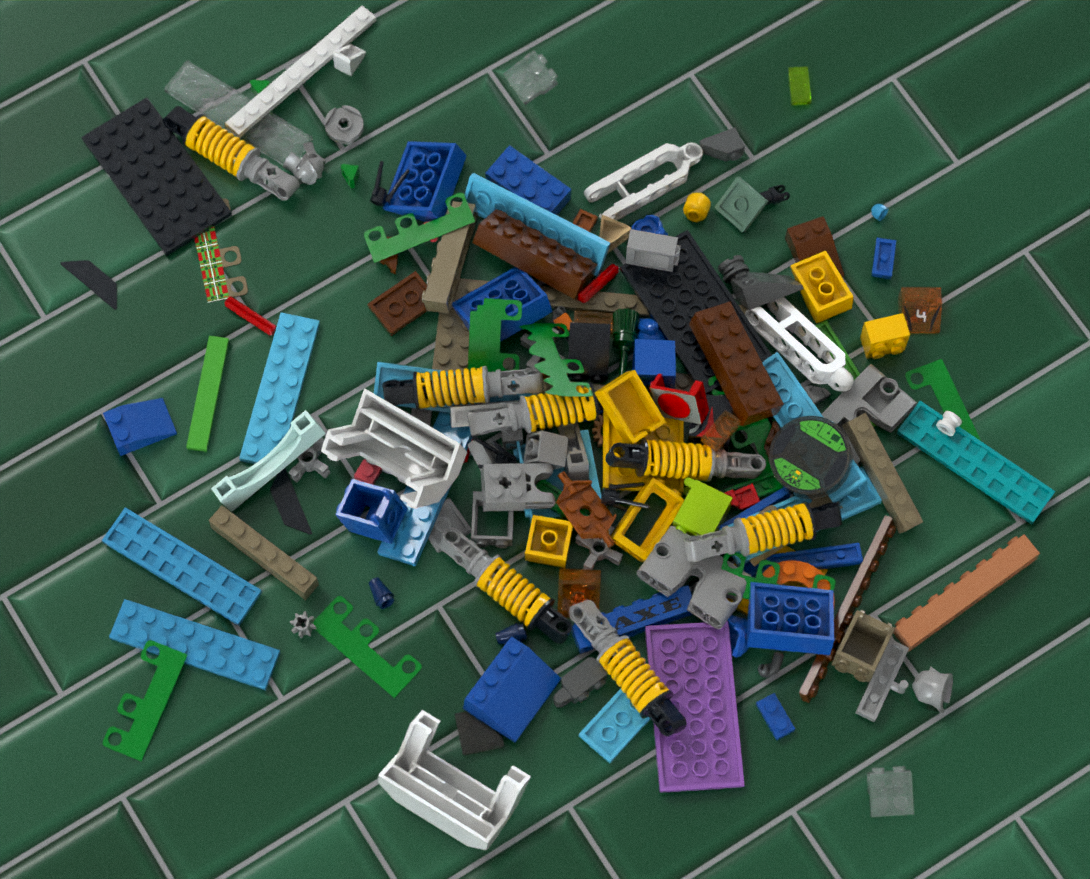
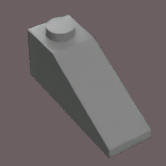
(576, 459)

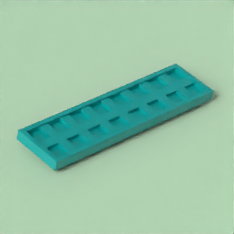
(977, 463)

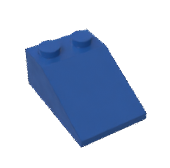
(139, 424)

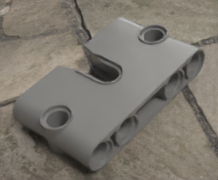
(868, 397)
(711, 593)

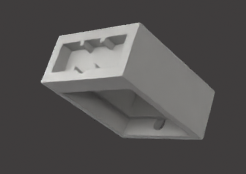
(652, 250)
(484, 541)

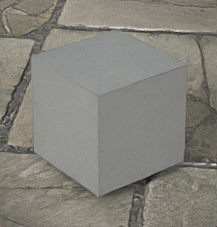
(546, 448)

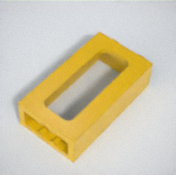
(674, 502)

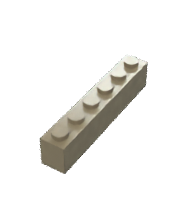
(448, 266)
(882, 473)
(263, 552)

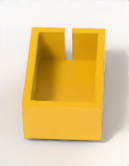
(630, 407)

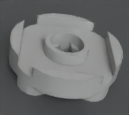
(340, 115)

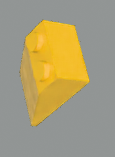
(823, 287)

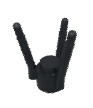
(379, 194)
(502, 457)
(611, 497)

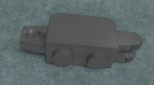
(580, 682)

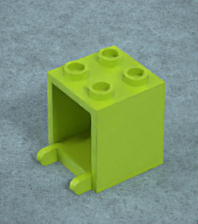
(702, 509)

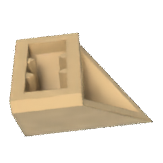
(613, 232)

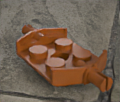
(581, 495)

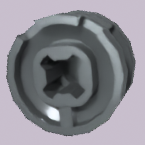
(731, 267)

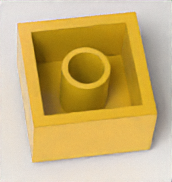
(884, 336)
(549, 541)

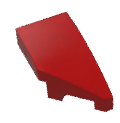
(744, 497)

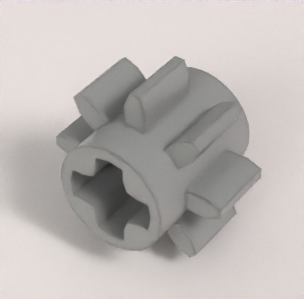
(308, 622)

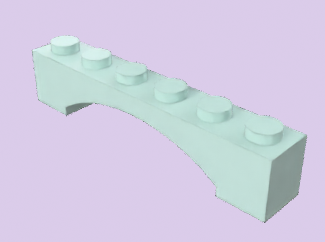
(236, 489)

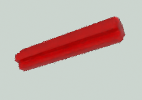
(598, 283)
(249, 315)

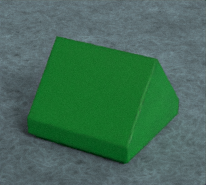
(258, 86)
(350, 174)

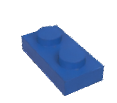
(883, 258)
(775, 716)

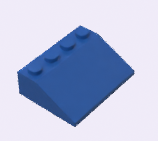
(431, 179)
(511, 286)
(790, 618)
(511, 690)

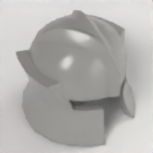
(308, 167)
(933, 688)

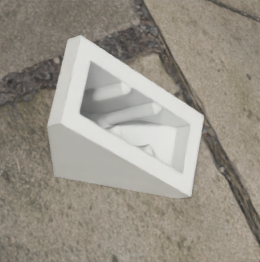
(348, 58)

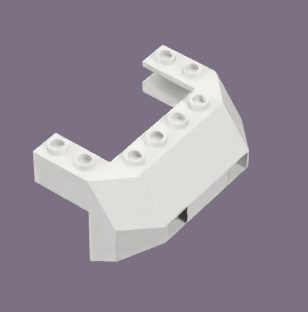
(400, 447)
(445, 793)

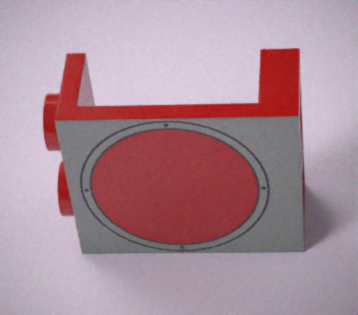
(680, 404)

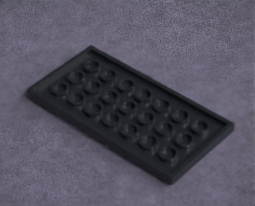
(156, 176)
(675, 298)

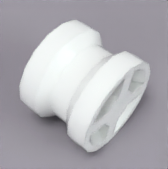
(949, 423)

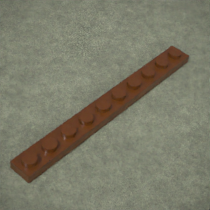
(852, 600)

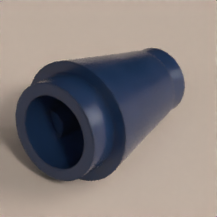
(382, 595)
(516, 631)

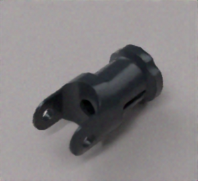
(773, 195)

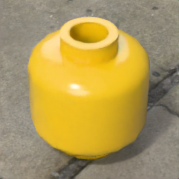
(696, 207)

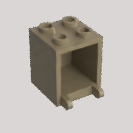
(863, 646)

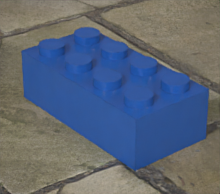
(528, 181)

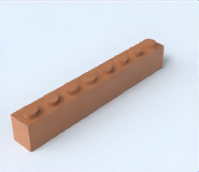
(965, 593)

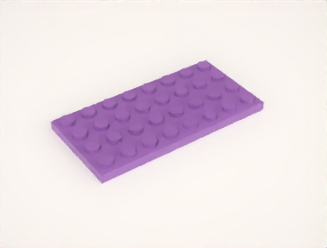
(698, 669)

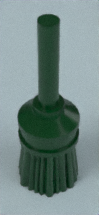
(624, 334)

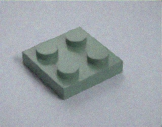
(741, 204)

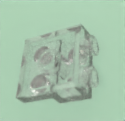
(531, 77)
(890, 791)

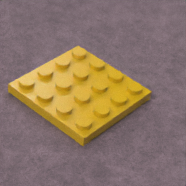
(670, 431)

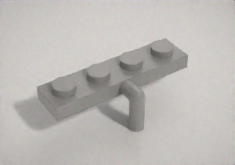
(883, 681)

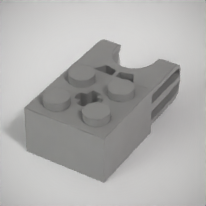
(520, 486)

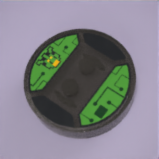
(810, 457)

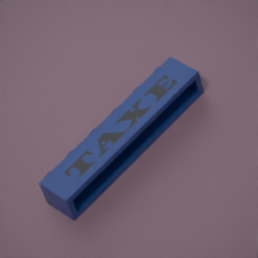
(642, 613)

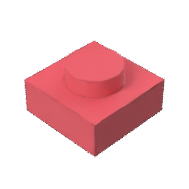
(367, 472)

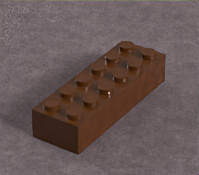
(535, 253)
(736, 363)

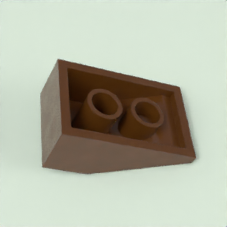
(811, 239)

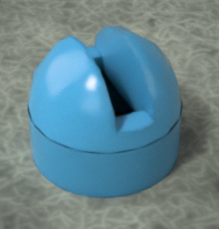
(879, 211)

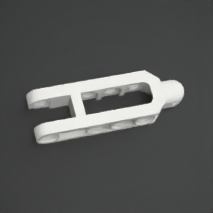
(683, 159)
(793, 320)

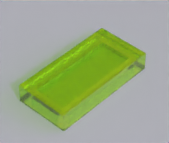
(799, 85)

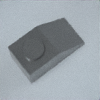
(724, 145)

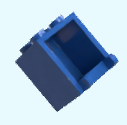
(655, 358)
(383, 516)

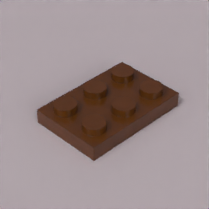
(400, 303)

